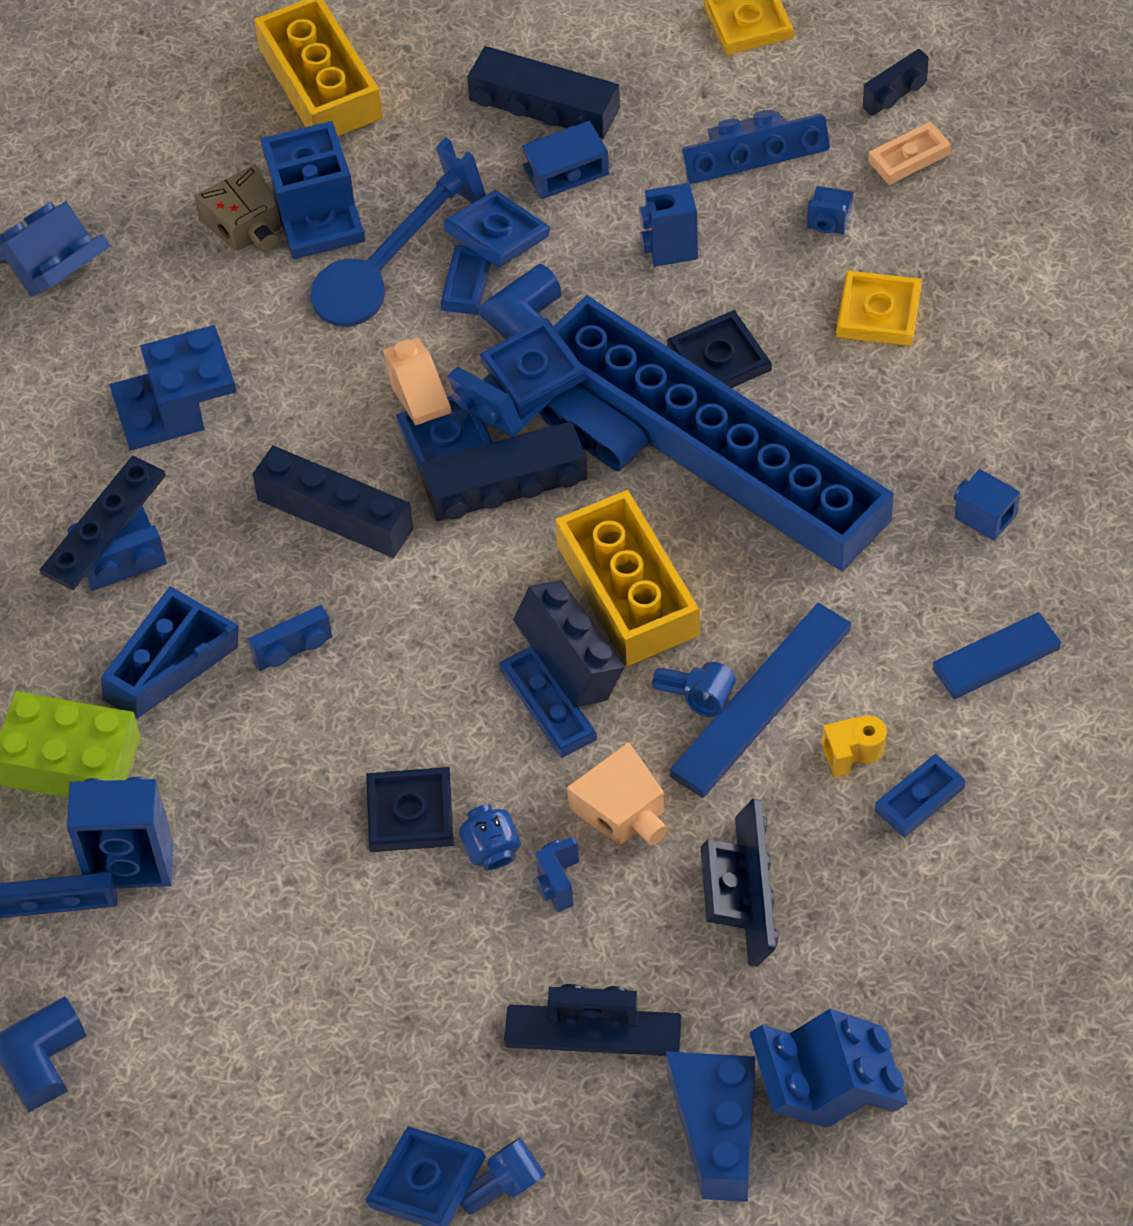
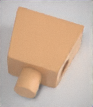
(620, 798)

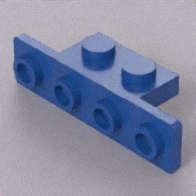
(754, 144)

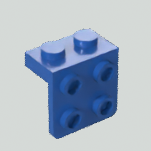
(488, 402)
(131, 553)

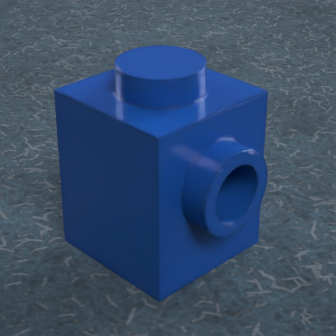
(986, 504)

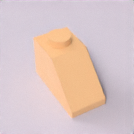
(416, 381)

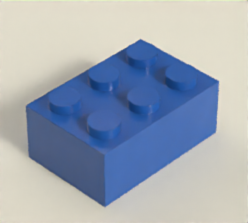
(121, 831)

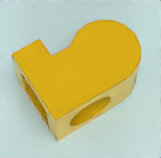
(853, 741)

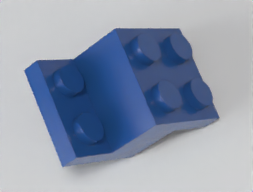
(312, 189)
(48, 247)
(178, 378)
(828, 1068)

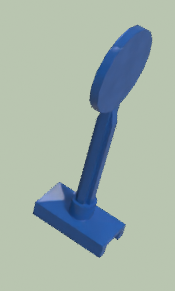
(354, 288)

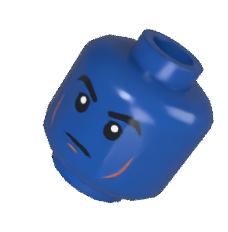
(489, 837)

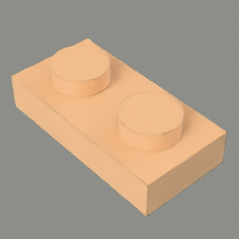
(909, 153)

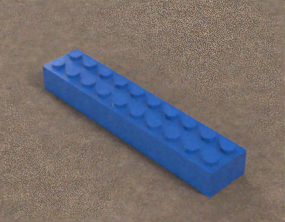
(727, 437)

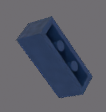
(568, 643)

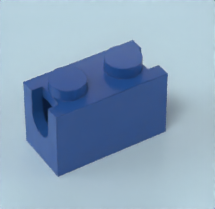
(565, 159)
(669, 225)

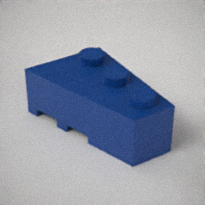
(167, 653)
(717, 1115)

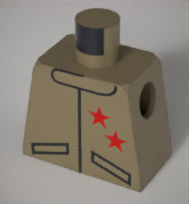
(241, 210)

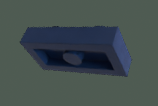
(895, 82)

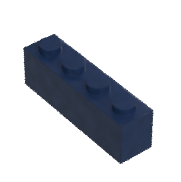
(542, 91)
(504, 471)
(333, 501)

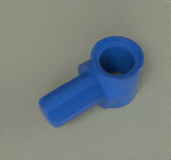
(703, 687)
(509, 1171)

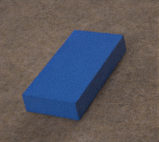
(465, 281)

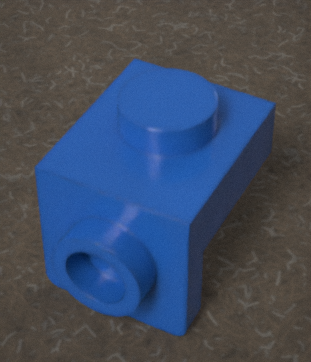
(552, 879)

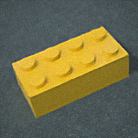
(318, 66)
(627, 577)

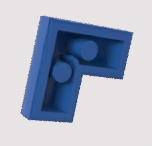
(521, 301)
(27, 1050)

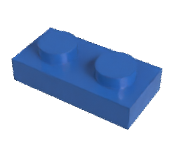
(290, 637)
(919, 795)

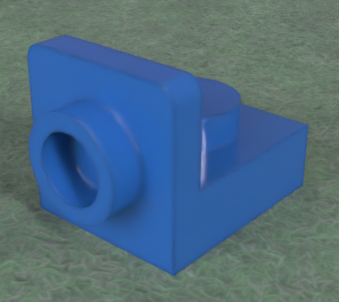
(829, 210)

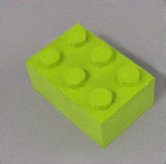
(64, 741)

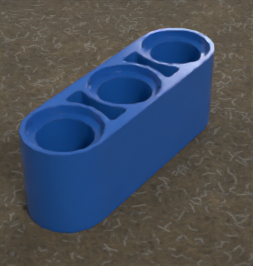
(599, 426)

